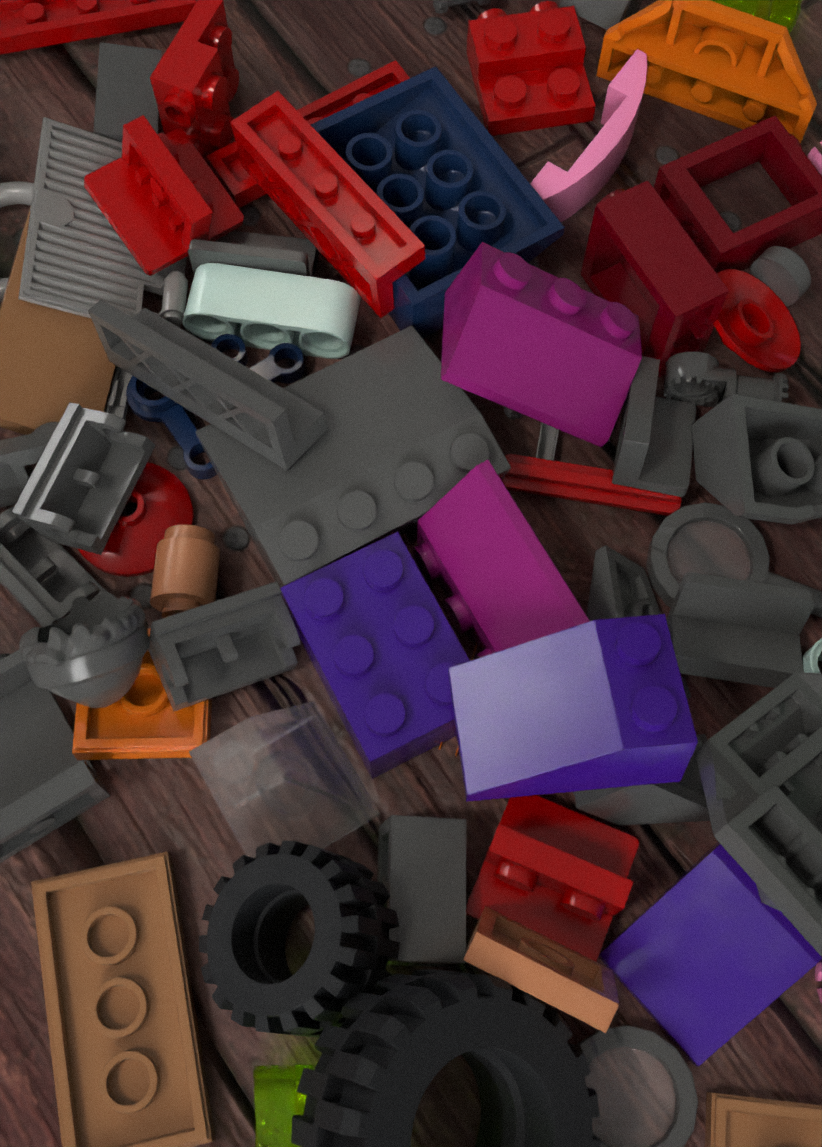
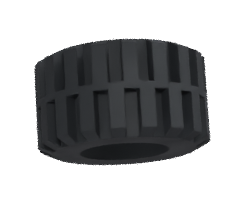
(251, 931)

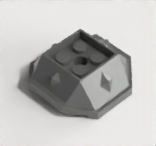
(767, 798)

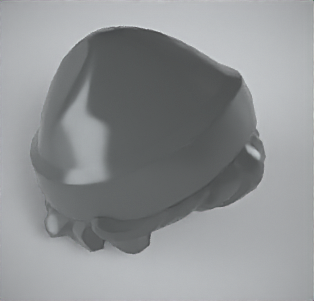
(90, 652)

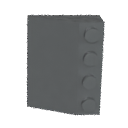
(385, 461)

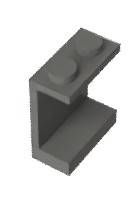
(38, 773)

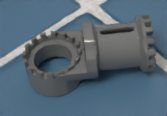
(700, 381)

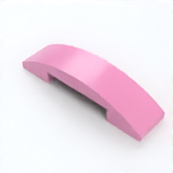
(572, 190)

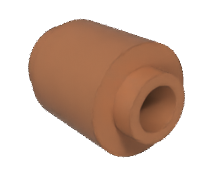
(185, 570)

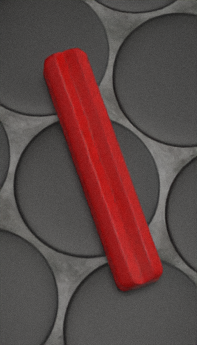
(582, 485)

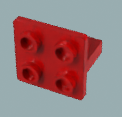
(161, 196)
(555, 873)

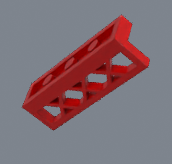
(326, 200)

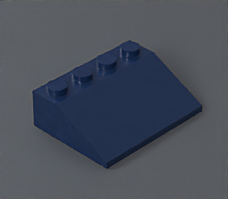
(443, 182)

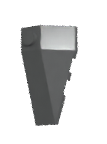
(761, 458)
(619, 591)

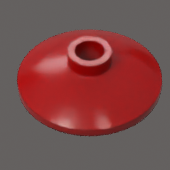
(757, 323)
(134, 540)

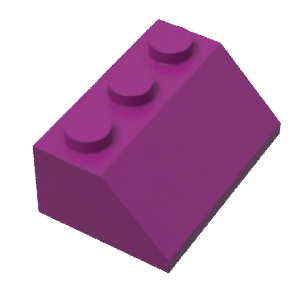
(539, 344)
(492, 566)

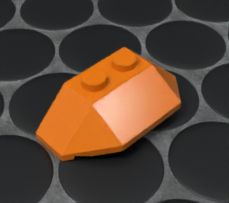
(714, 63)

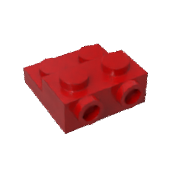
(529, 69)
(198, 79)

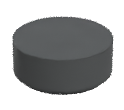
(783, 273)

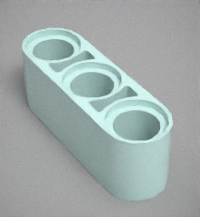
(272, 309)

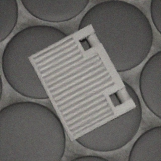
(70, 245)

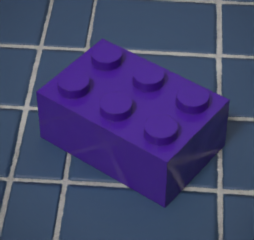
(379, 651)

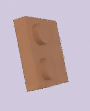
(544, 969)

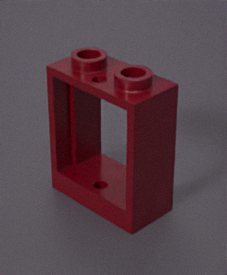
(785, 163)
(654, 269)

